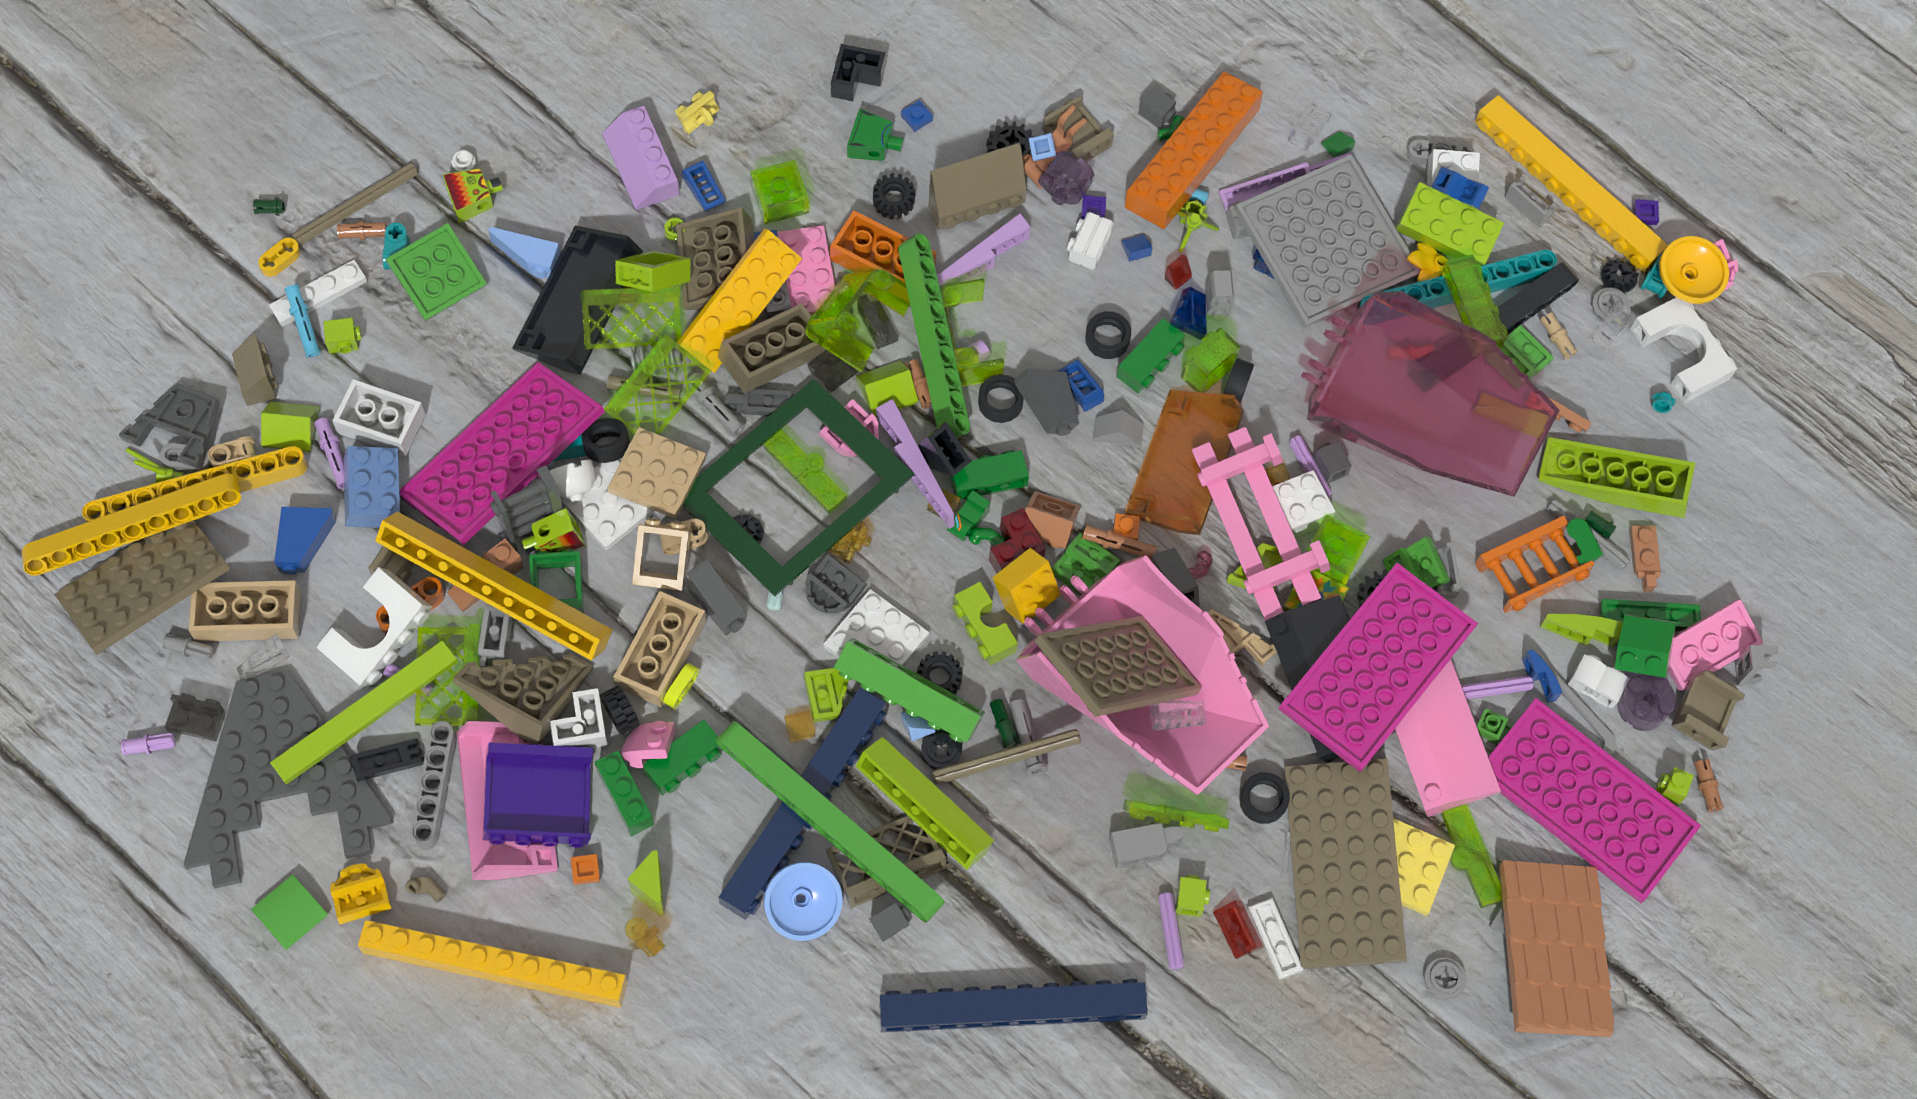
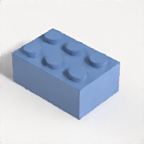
(370, 485)

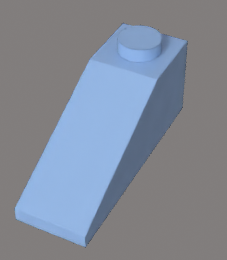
(531, 253)

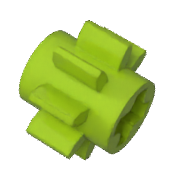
(1194, 207)

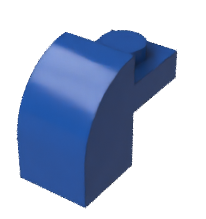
(1460, 187)

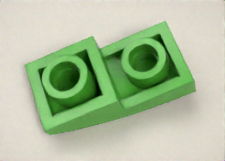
(1493, 726)

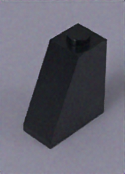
(944, 451)

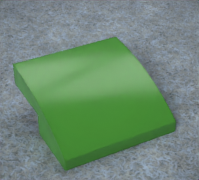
(1526, 352)
(1084, 560)
(1421, 561)
(289, 912)

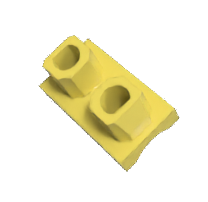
(699, 112)

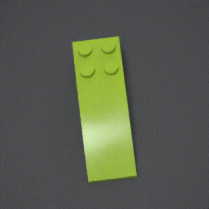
(1618, 476)

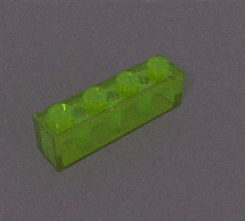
(1473, 297)

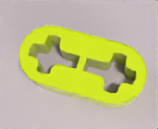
(681, 685)

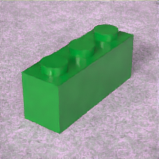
(1151, 356)
(991, 475)
(684, 758)
(624, 793)

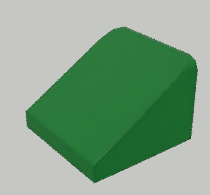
(1338, 144)

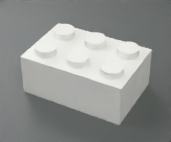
(378, 417)

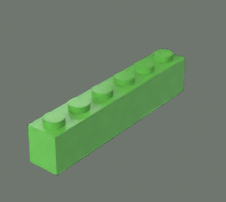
(909, 690)

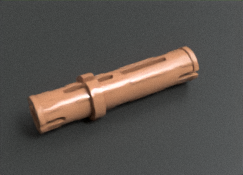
(1118, 542)

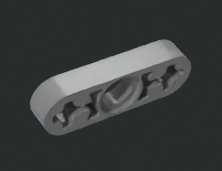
(1424, 145)

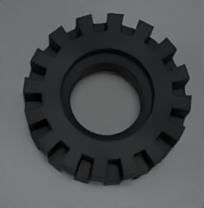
(893, 184)
(945, 662)
(619, 710)

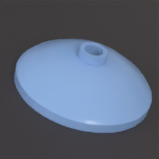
(812, 915)

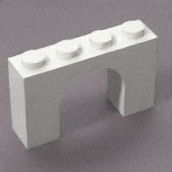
(1681, 319)
(405, 613)

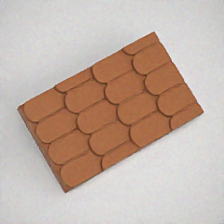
(1556, 949)

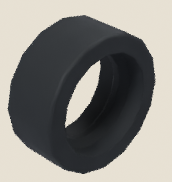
(1108, 351)
(1239, 378)
(992, 413)
(607, 452)
(1270, 780)

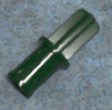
(1004, 724)

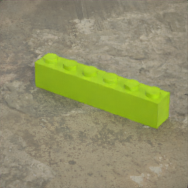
(924, 803)

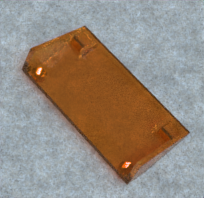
(1168, 482)

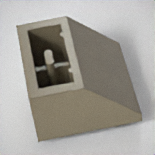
(254, 371)

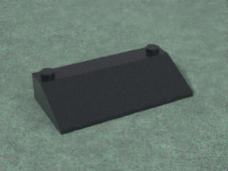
(556, 321)
(1301, 639)

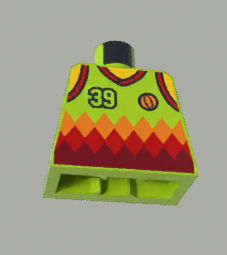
(470, 192)
(555, 534)

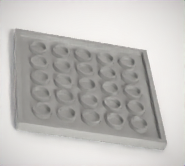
(1327, 240)

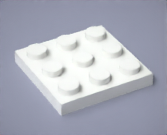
(605, 514)
(879, 627)

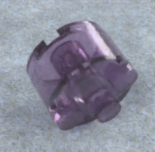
(1066, 178)
(1646, 702)

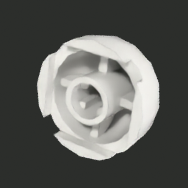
(574, 480)

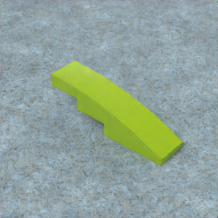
(1583, 628)

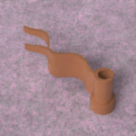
(1034, 169)

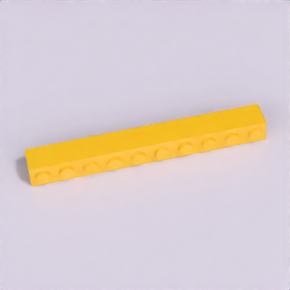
(1570, 183)
(494, 585)
(493, 964)

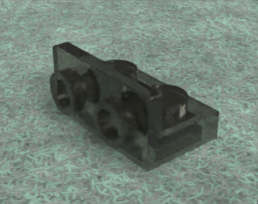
(876, 322)
(831, 370)
(195, 717)

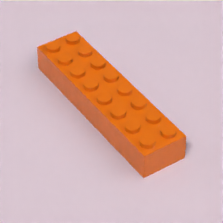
(1193, 150)

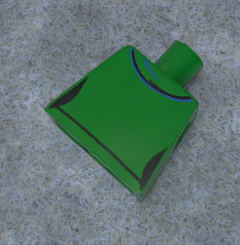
(872, 137)

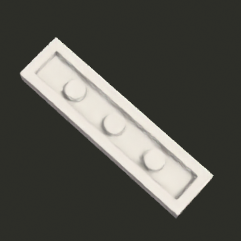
(322, 291)

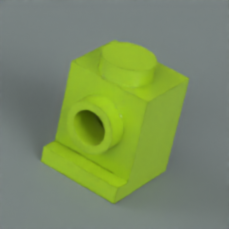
(1674, 785)

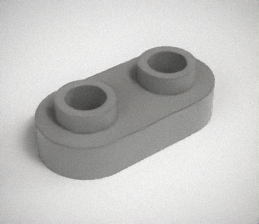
(175, 449)

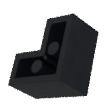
(855, 66)

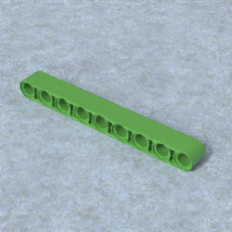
(933, 334)

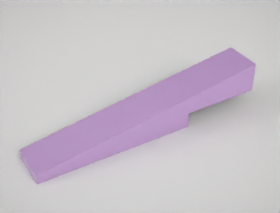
(1260, 185)
(983, 255)
(911, 456)

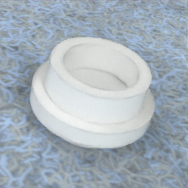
(463, 161)

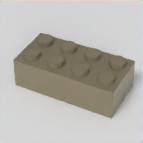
(769, 349)

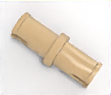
(1558, 336)

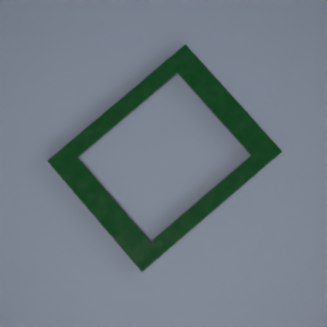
(850, 432)

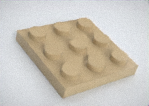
(657, 472)

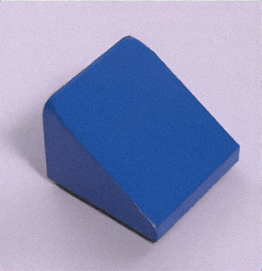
(1137, 247)

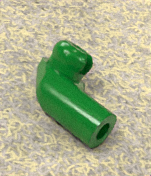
(1166, 133)
(985, 533)

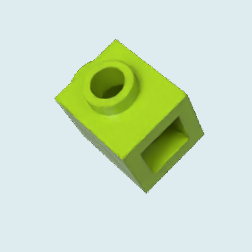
(342, 335)
(1191, 896)

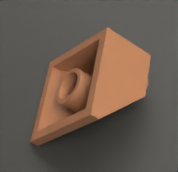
(1052, 518)

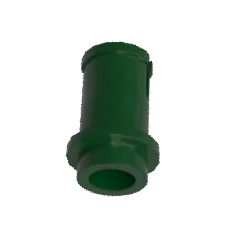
(269, 206)
(1600, 524)

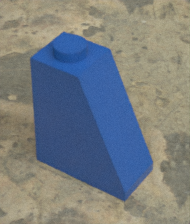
(301, 536)

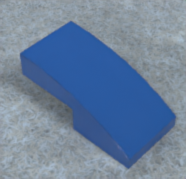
(1539, 670)

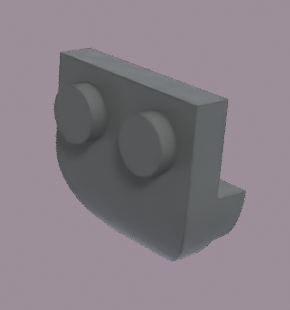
(833, 586)

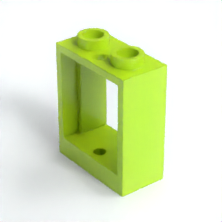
(654, 269)

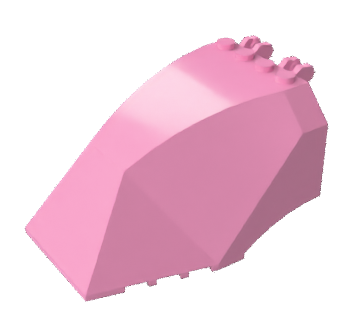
(1232, 716)

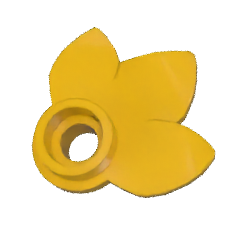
(1428, 261)

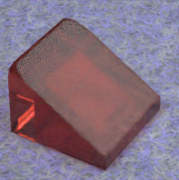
(1178, 272)

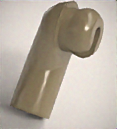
(425, 885)

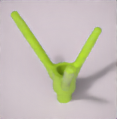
(1192, 223)
(162, 473)

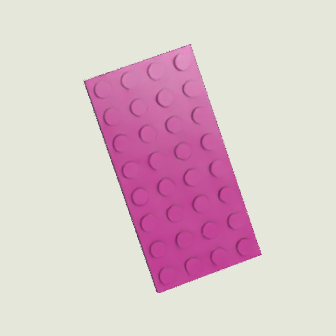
(500, 452)
(1378, 667)
(1590, 800)

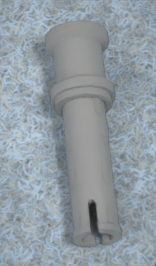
(707, 394)
(1035, 764)

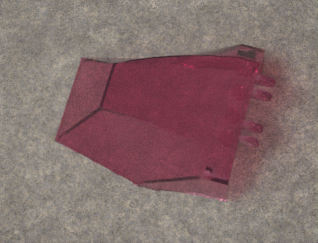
(1430, 395)

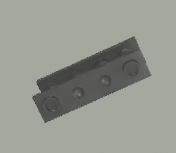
(510, 510)

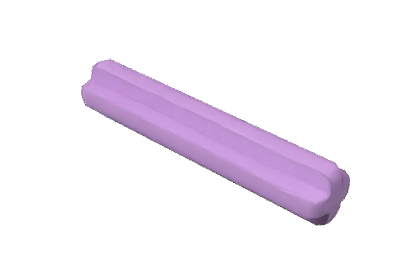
(1307, 461)
(1498, 687)
(1171, 931)

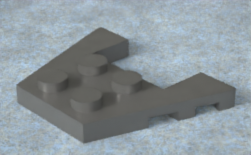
(182, 413)

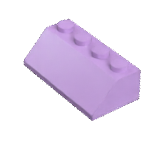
(640, 159)

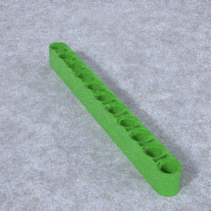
(830, 822)

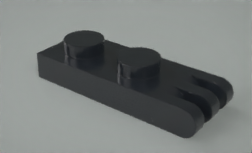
(386, 759)

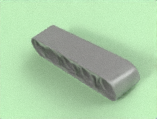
(433, 797)

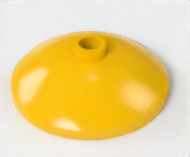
(1702, 262)

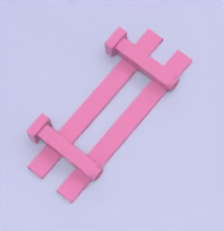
(1295, 564)

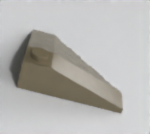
(525, 693)

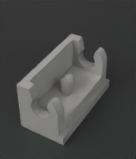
(1529, 203)
(1448, 558)
(1752, 661)

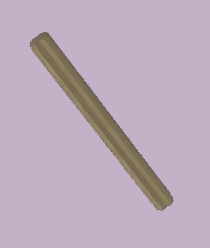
(355, 203)
(1006, 756)

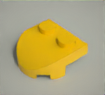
(359, 893)

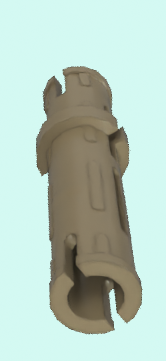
(660, 392)

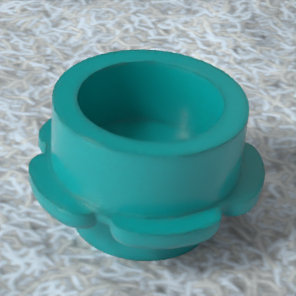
(1662, 402)

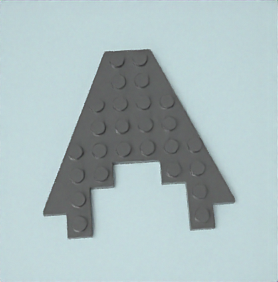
(262, 723)

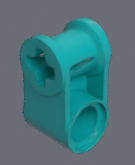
(392, 243)
(1653, 280)

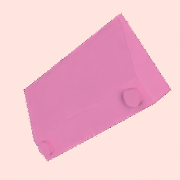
(1445, 747)
(488, 859)

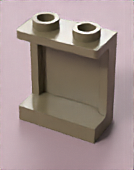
(1088, 139)
(1706, 709)

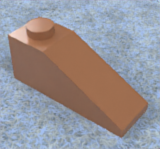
(501, 555)

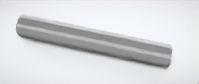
(1611, 553)

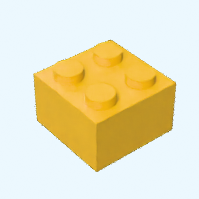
(1026, 585)

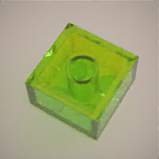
(779, 192)
(1209, 360)
(1342, 547)

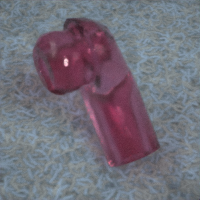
(1202, 565)

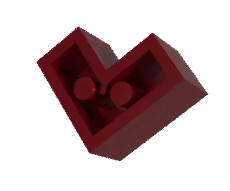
(1020, 537)

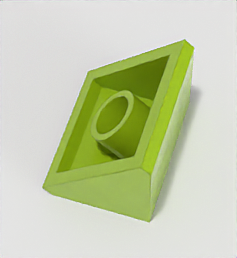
(887, 383)
(288, 425)
(647, 883)

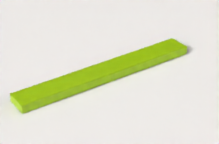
(364, 712)

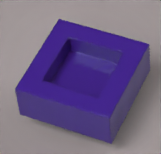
(1093, 204)
(1646, 211)

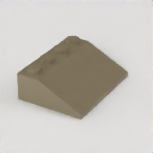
(977, 187)
(714, 249)

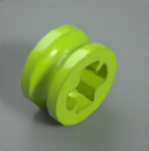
(668, 227)

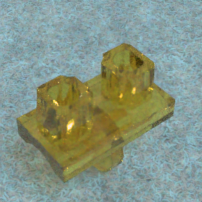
(852, 542)
(643, 936)

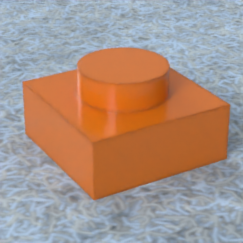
(1126, 525)
(585, 869)

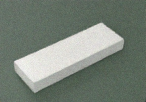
(1275, 939)

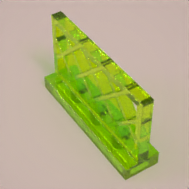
(624, 297)
(643, 373)
(469, 706)

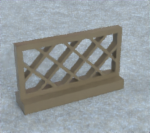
(869, 889)

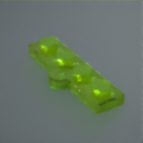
(806, 471)
(1165, 813)
(1472, 856)

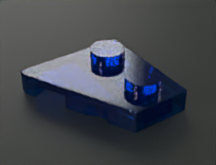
(1191, 313)

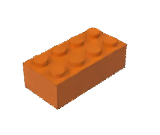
(868, 246)

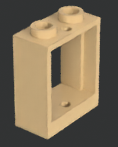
(661, 580)

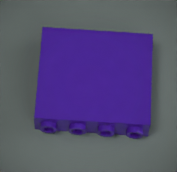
(537, 794)

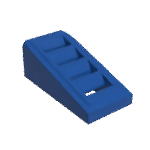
(690, 172)
(1088, 398)

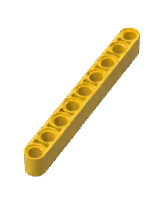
(254, 465)
(131, 524)

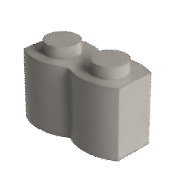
(1219, 294)

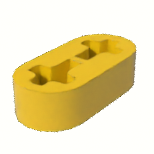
(279, 257)

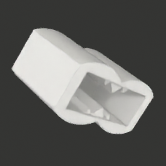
(1598, 681)

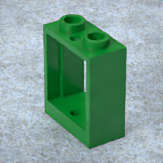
(562, 559)

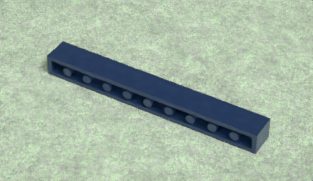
(786, 827)
(1012, 1006)

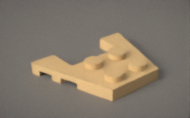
(1238, 638)

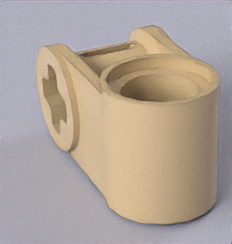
(232, 451)
(672, 544)

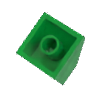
(1645, 645)

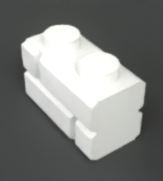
(1090, 240)

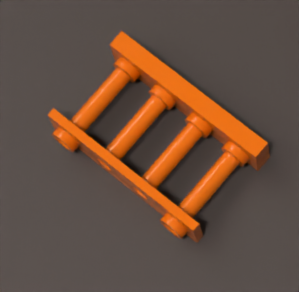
(1533, 540)

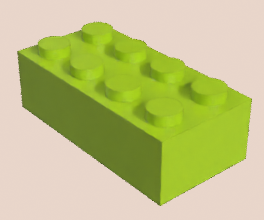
(1448, 224)

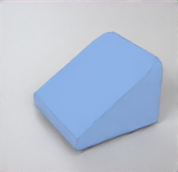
(1042, 146)
(915, 726)

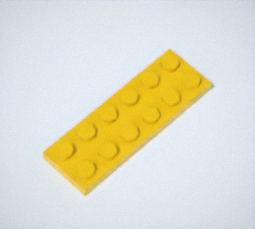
(740, 298)

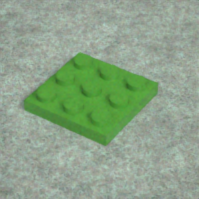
(436, 272)

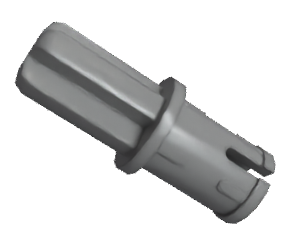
(187, 646)

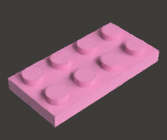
(813, 276)
(1712, 642)

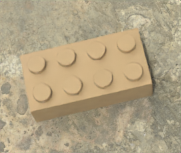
(245, 611)
(660, 648)

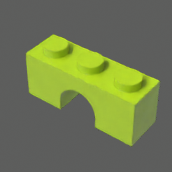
(992, 642)

